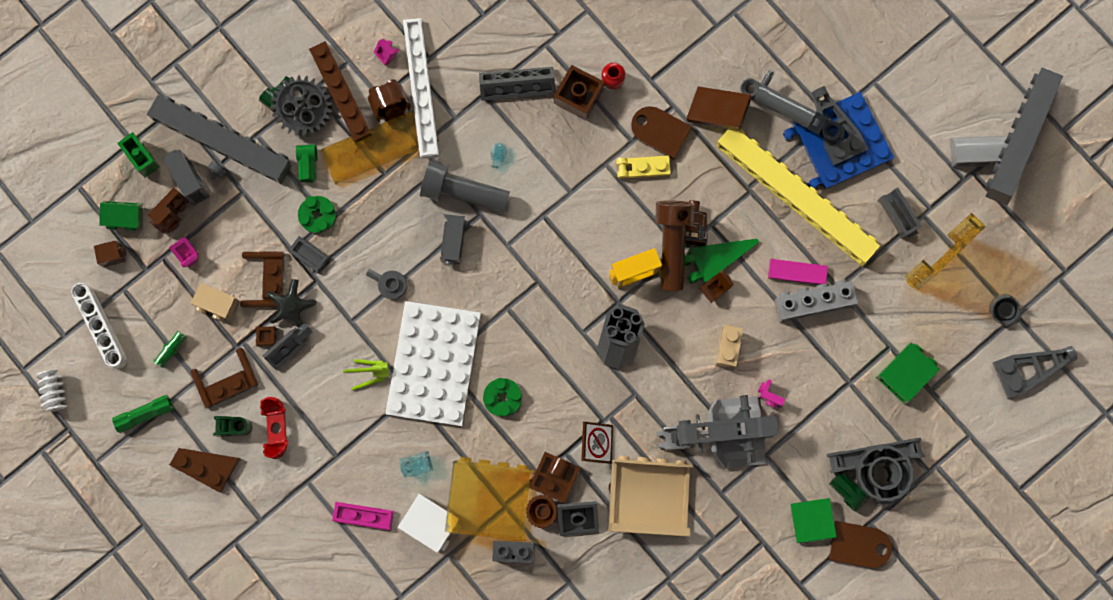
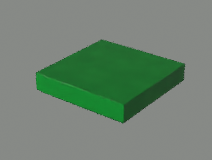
(813, 520)

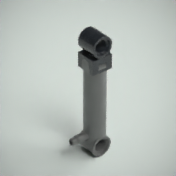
(791, 109)

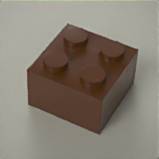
(578, 92)

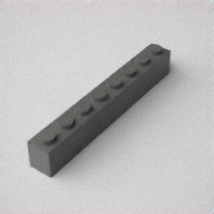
(1023, 137)
(219, 139)

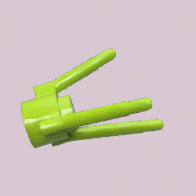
(379, 369)

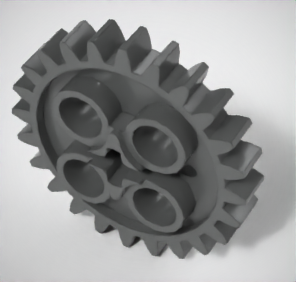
(286, 98)

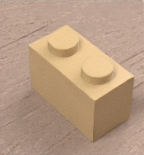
(215, 302)
(729, 347)

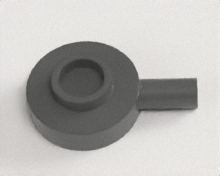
(390, 284)

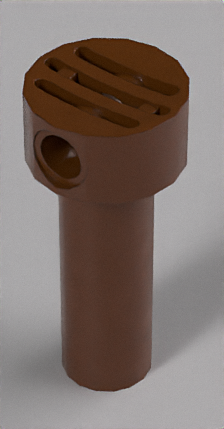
(674, 217)

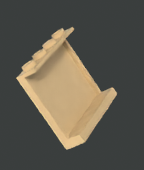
(649, 496)

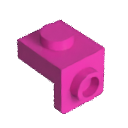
(184, 252)
(771, 399)

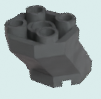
(620, 337)

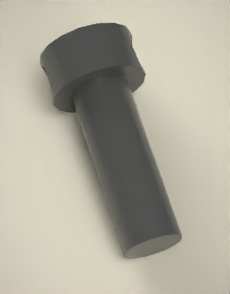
(439, 182)

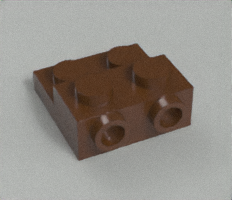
(165, 213)

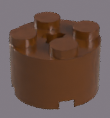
(388, 101)

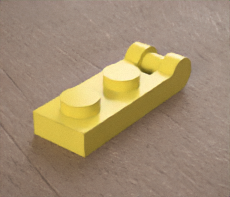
(643, 167)

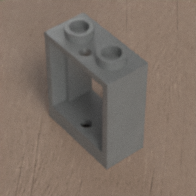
(186, 177)
(504, 550)

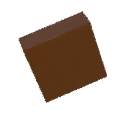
(265, 336)

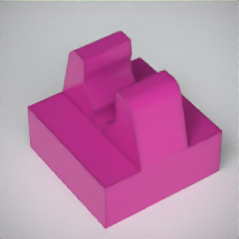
(384, 51)

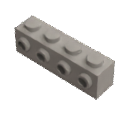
(815, 301)

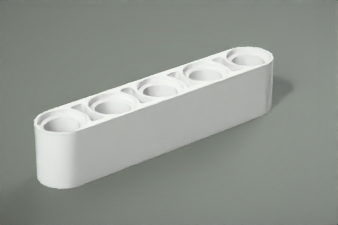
(93, 319)

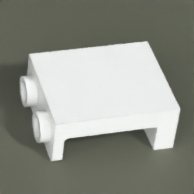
(426, 524)

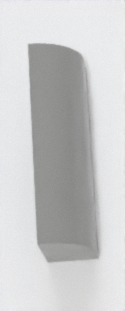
(978, 151)

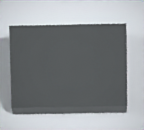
(578, 518)

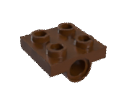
(554, 477)

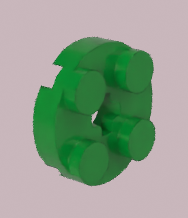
(321, 224)
(491, 398)

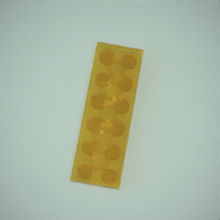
(386, 144)

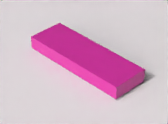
(797, 272)
(363, 516)

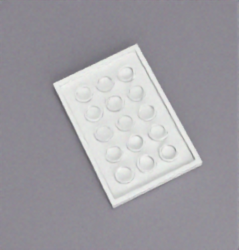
(433, 363)

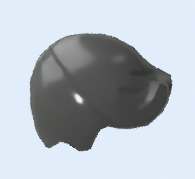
(1005, 309)

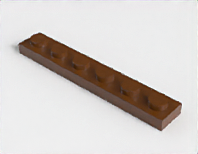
(340, 92)

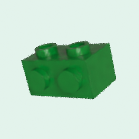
(121, 214)

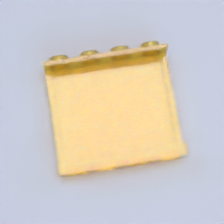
(961, 236)
(488, 499)

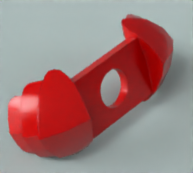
(274, 412)

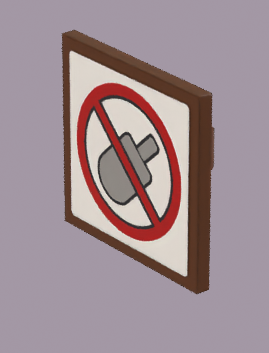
(597, 442)

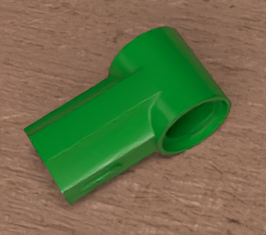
(306, 157)

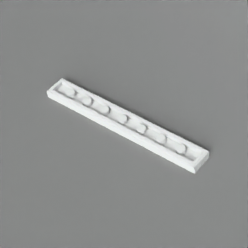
(420, 88)

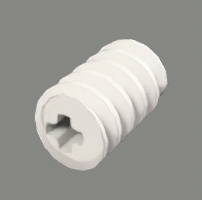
(51, 396)

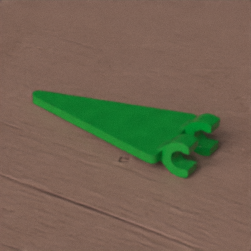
(715, 258)

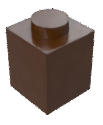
(110, 253)

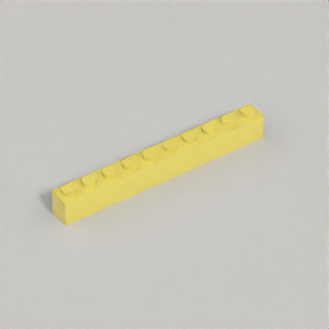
(798, 196)

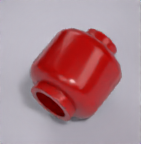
(613, 76)

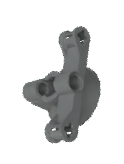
(897, 463)

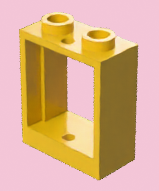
(635, 268)

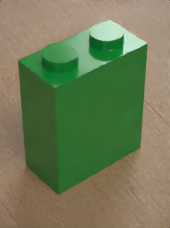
(908, 372)

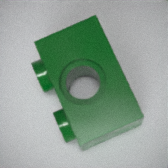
(138, 154)

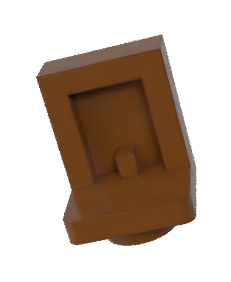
(716, 286)

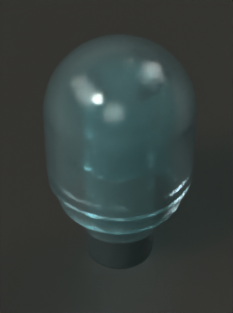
(498, 154)

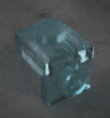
(416, 464)

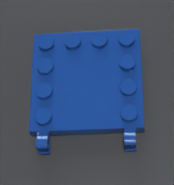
(860, 115)

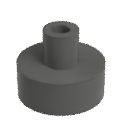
(216, 170)

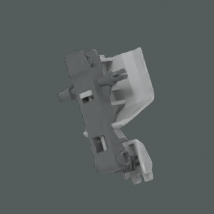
(733, 430)

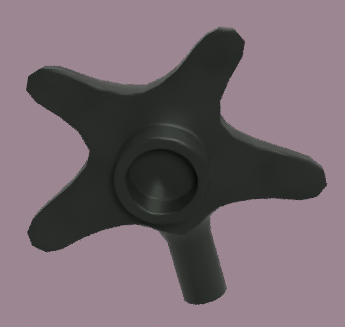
(290, 305)

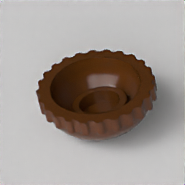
(542, 511)

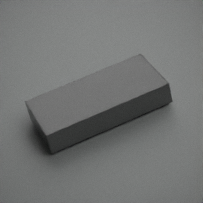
(308, 254)

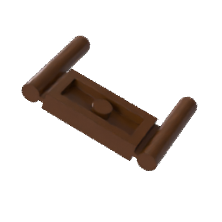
(272, 277)
(228, 386)

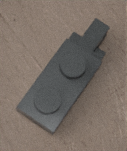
(287, 346)

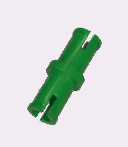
(170, 349)

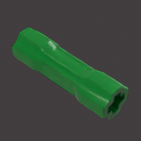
(150, 410)

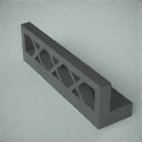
(517, 86)

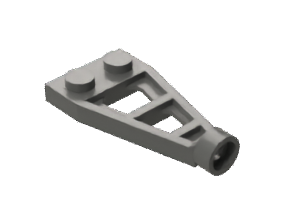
(848, 147)
(1011, 377)

